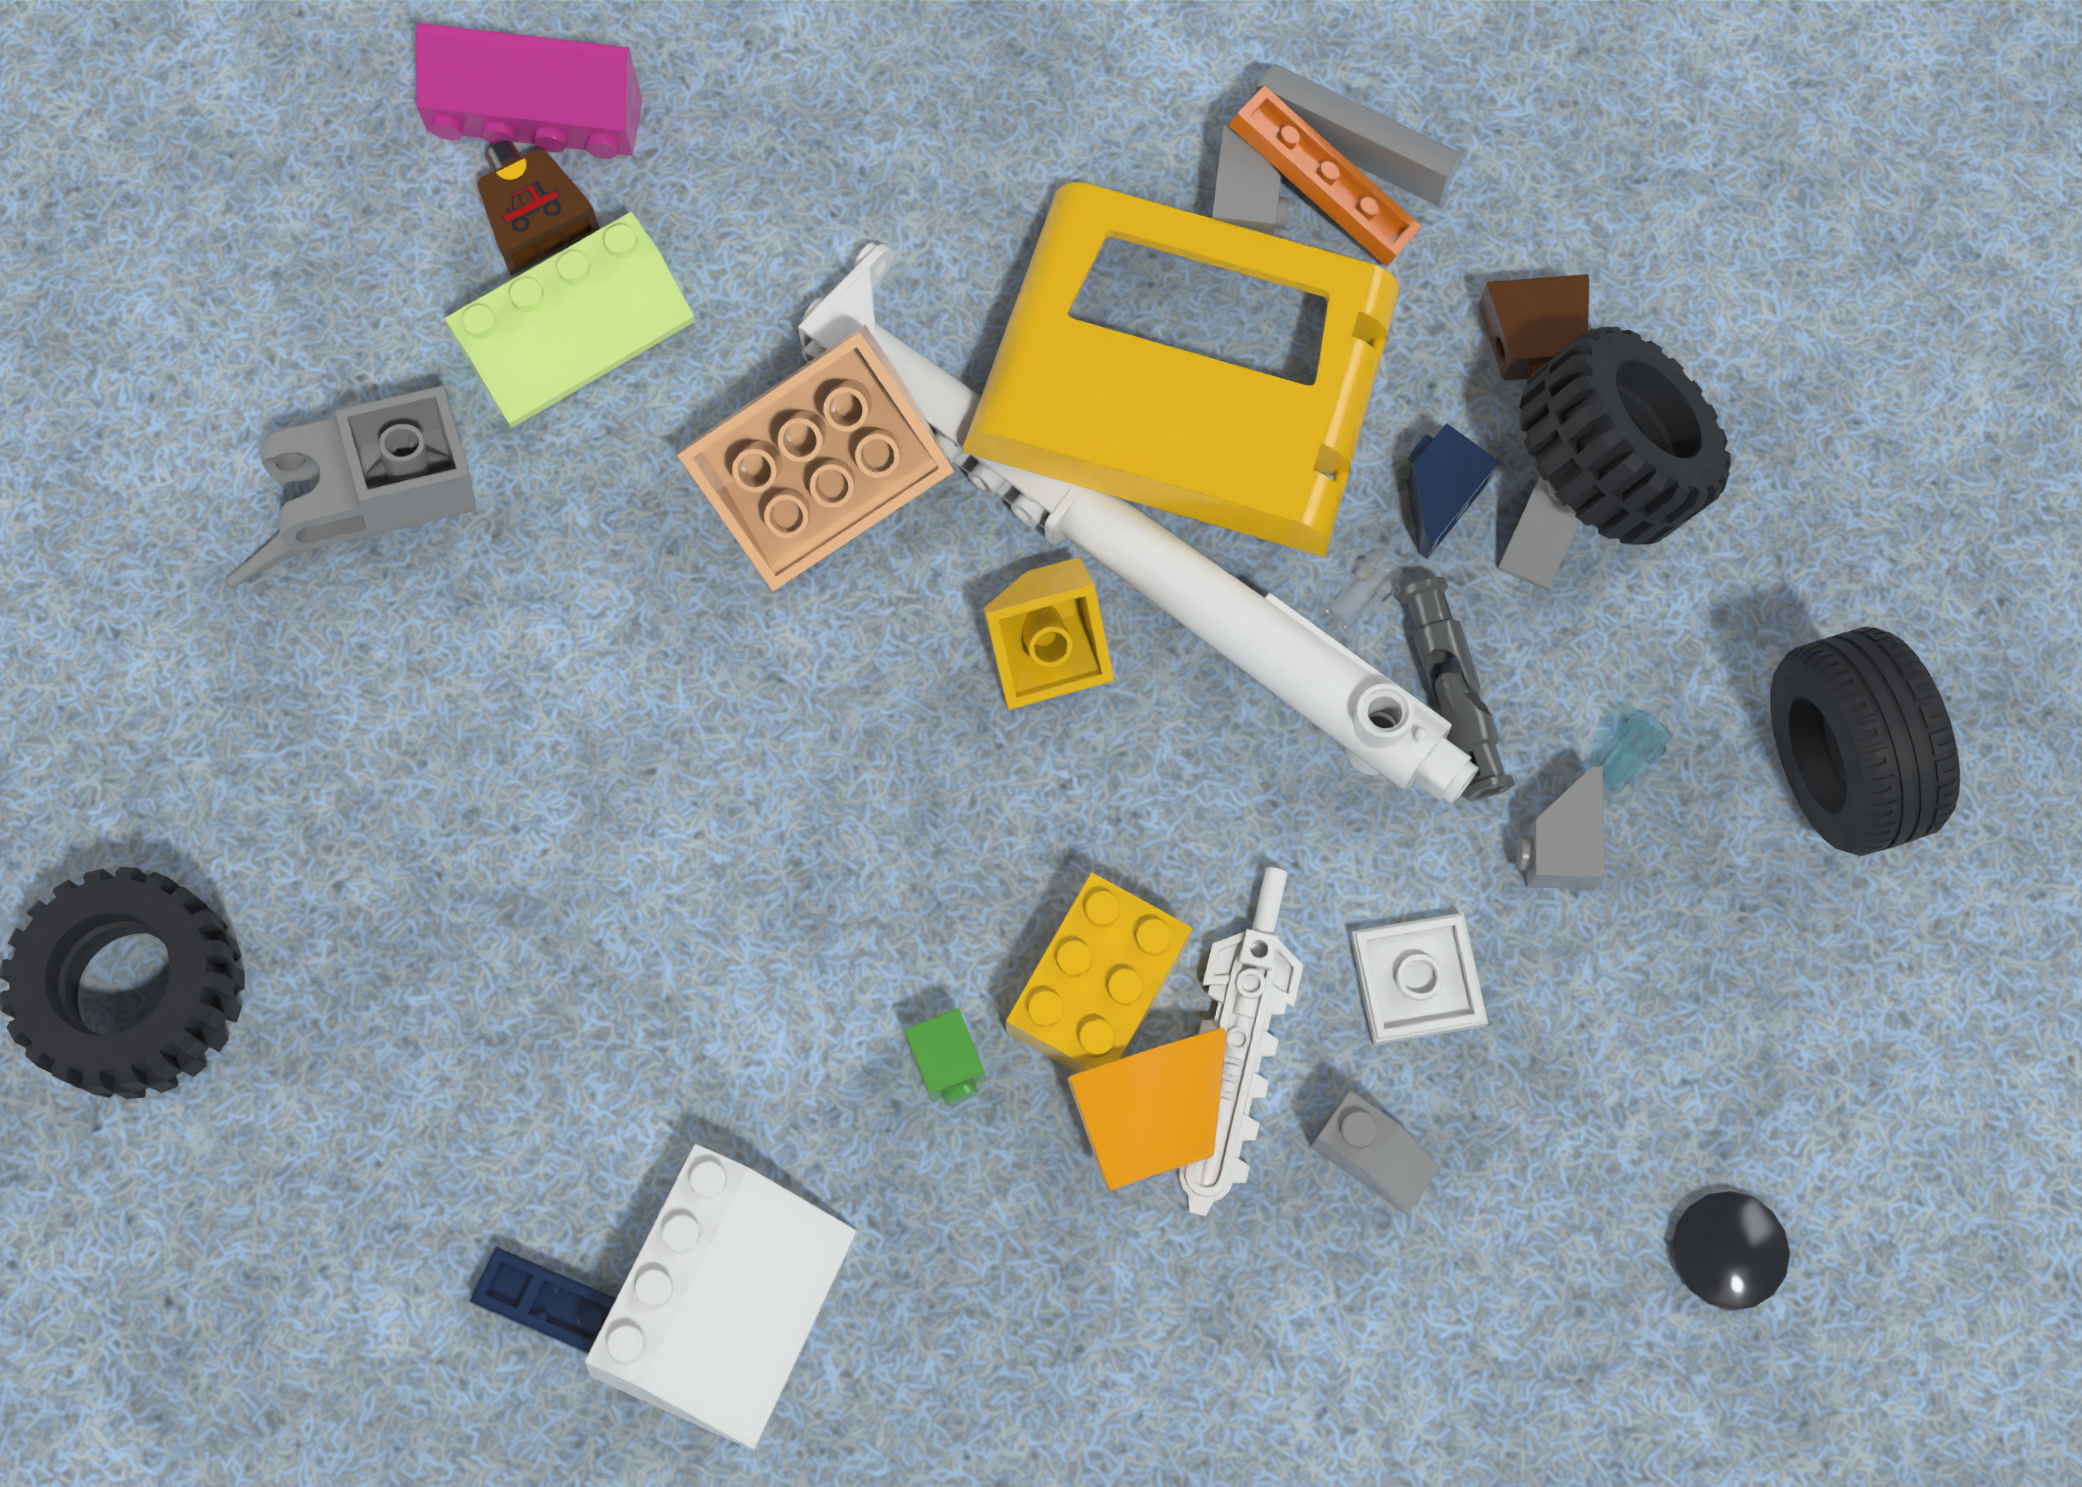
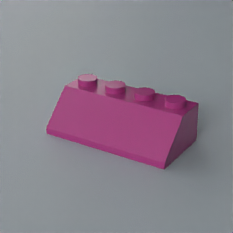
(527, 90)

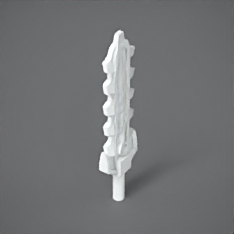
(1251, 981)

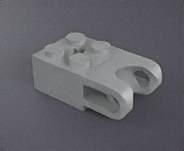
(372, 470)

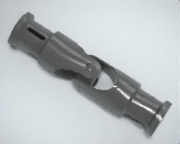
(1457, 693)

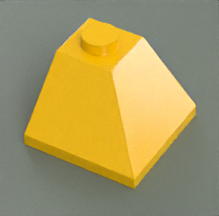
(1048, 634)

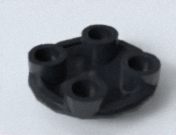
(1730, 1250)

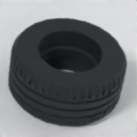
(1865, 740)

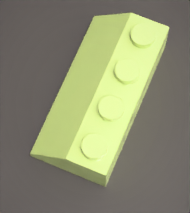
(570, 319)

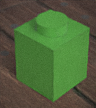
(946, 1057)

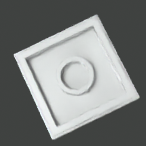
(1418, 978)

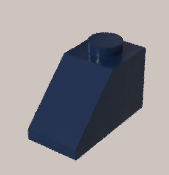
(1444, 483)

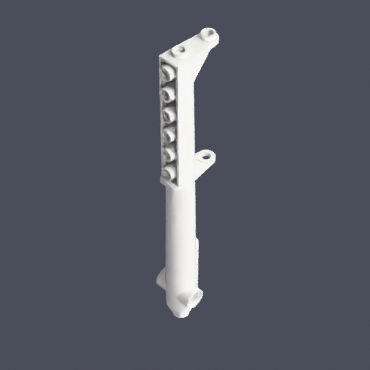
(1287, 654)

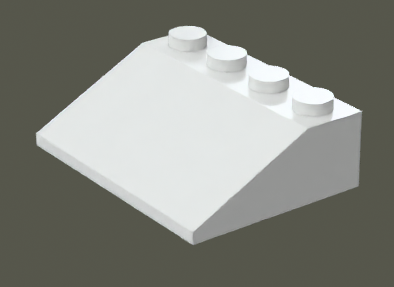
(721, 1298)

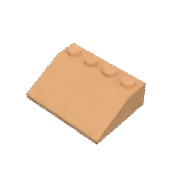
(817, 458)

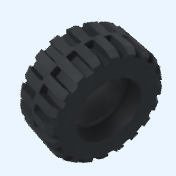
(1624, 436)
(64, 940)

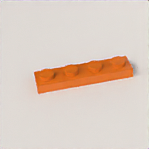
(1325, 175)

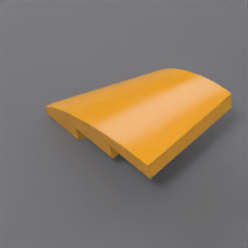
(1153, 1108)

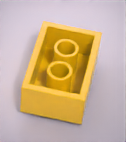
(1098, 977)

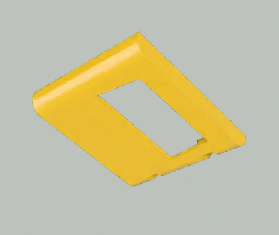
(1171, 421)

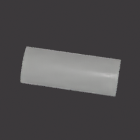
(1368, 137)

